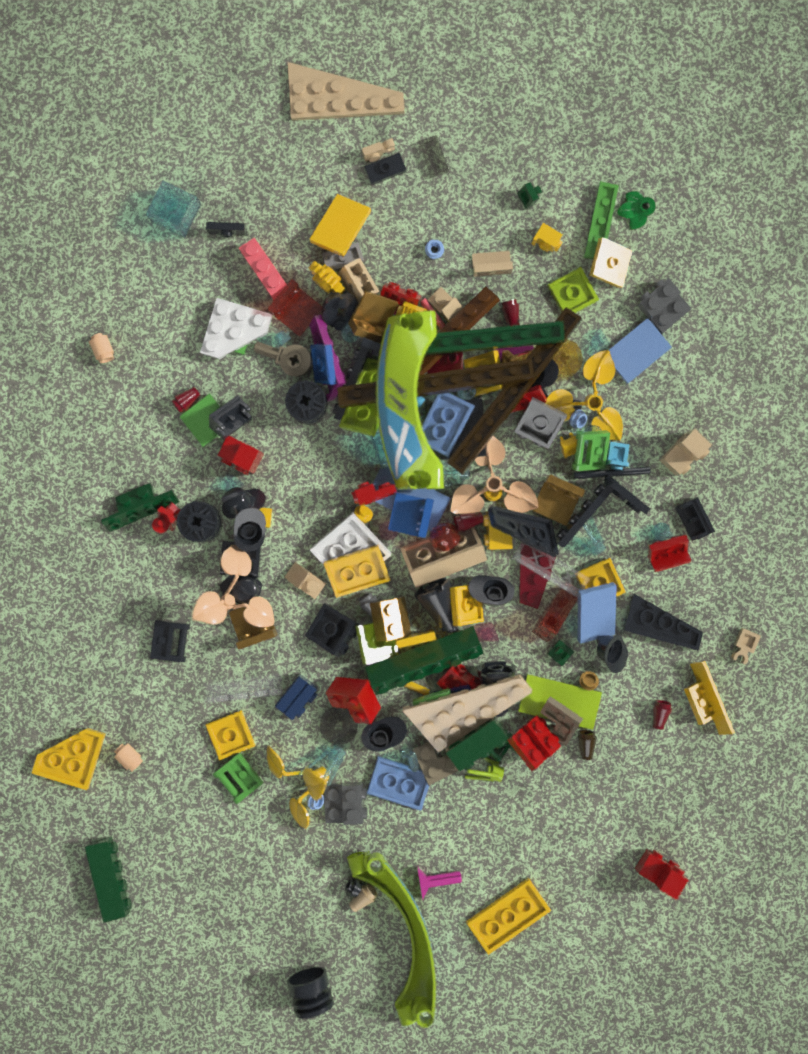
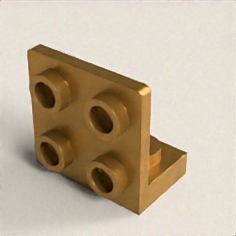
(371, 316)
(558, 499)
(247, 633)

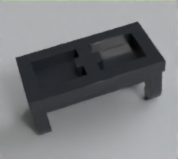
(229, 417)
(694, 519)

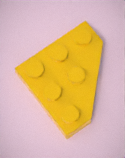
(72, 759)

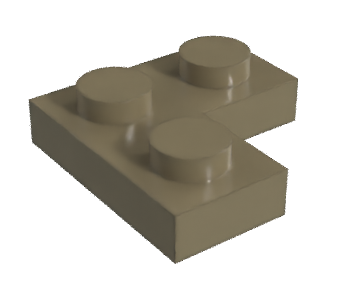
(565, 720)
(432, 767)

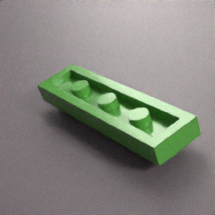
(601, 216)

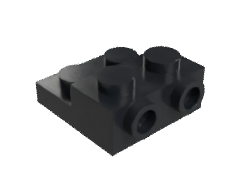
(332, 630)

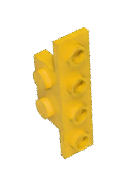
(706, 700)

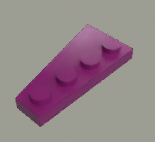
(320, 336)

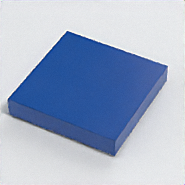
(323, 363)

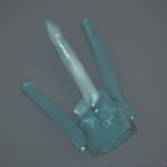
(456, 475)
(595, 543)
(335, 757)

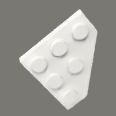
(233, 328)
(346, 538)

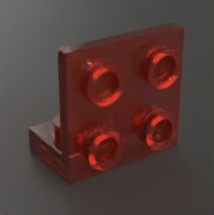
(294, 308)

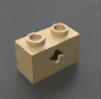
(357, 279)

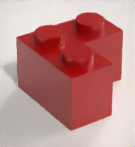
(241, 454)
(356, 697)
(664, 874)

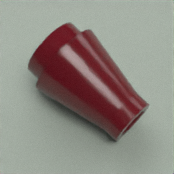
(511, 312)
(185, 399)
(465, 521)
(661, 713)

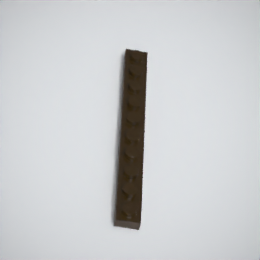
(446, 381)
(508, 399)

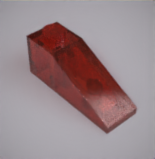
(554, 615)

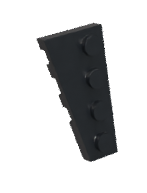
(526, 528)
(653, 622)

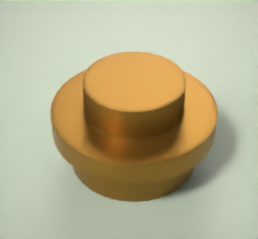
(589, 680)

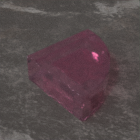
(487, 632)

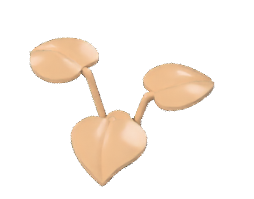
(518, 498)
(213, 609)

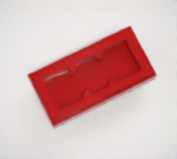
(535, 392)

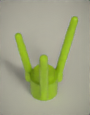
(492, 773)

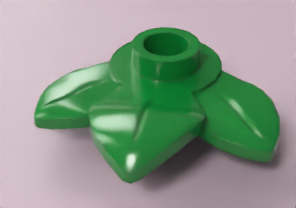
(634, 211)

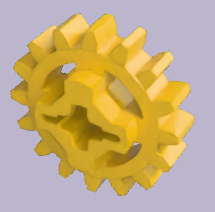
(326, 278)

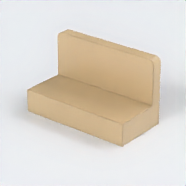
(492, 263)

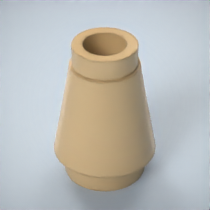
(366, 896)

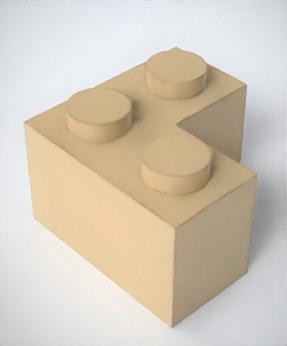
(687, 449)

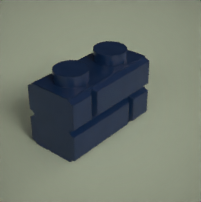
(296, 697)

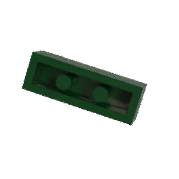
(477, 744)

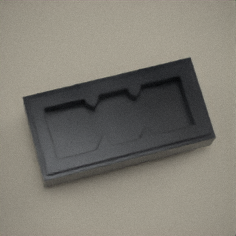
(385, 169)
(226, 229)

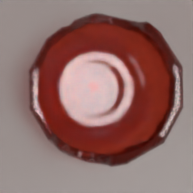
(444, 536)

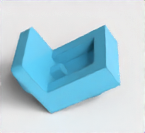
(617, 455)

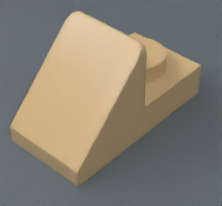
(445, 304)
(305, 580)

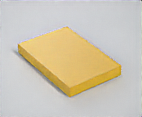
(340, 225)
(356, 571)

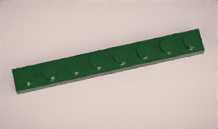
(497, 338)

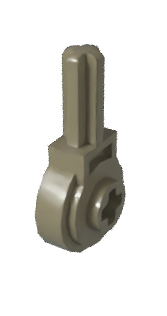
(286, 356)

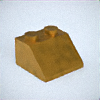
(390, 619)

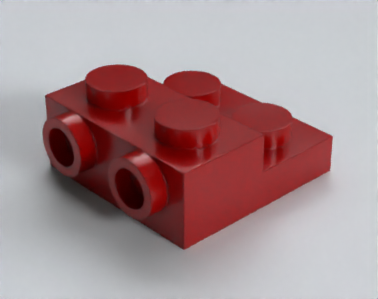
(367, 493)
(534, 742)

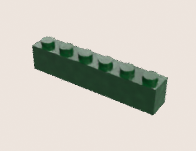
(424, 660)

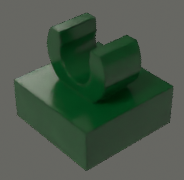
(529, 195)
(560, 652)

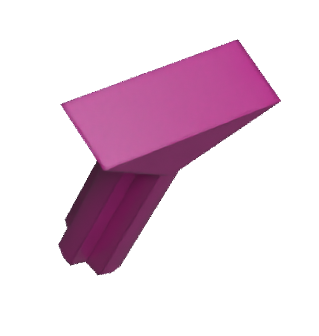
(437, 880)

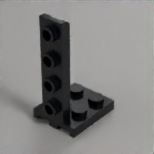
(355, 371)
(590, 505)

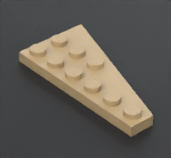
(327, 95)
(461, 712)

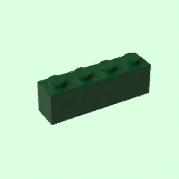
(108, 879)

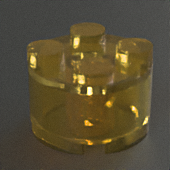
(573, 360)

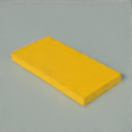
(508, 916)

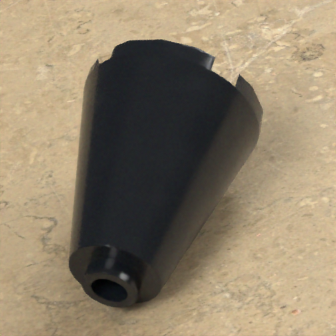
(437, 603)
(493, 672)

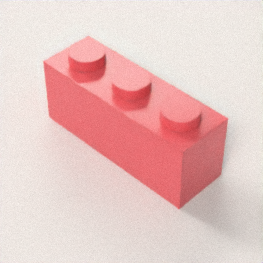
(263, 267)

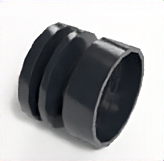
(317, 405)
(210, 525)
(310, 992)

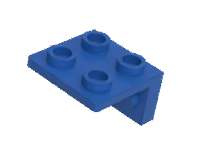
(411, 515)

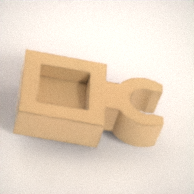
(373, 152)
(747, 642)

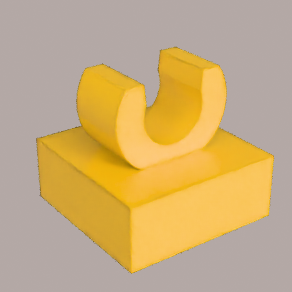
(568, 446)

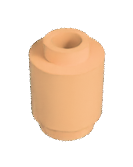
(101, 348)
(128, 757)

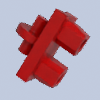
(166, 519)

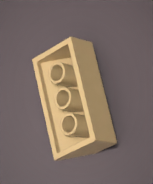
(430, 563)

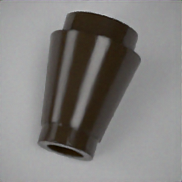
(587, 744)

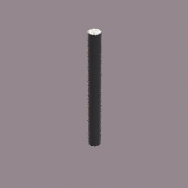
(613, 473)

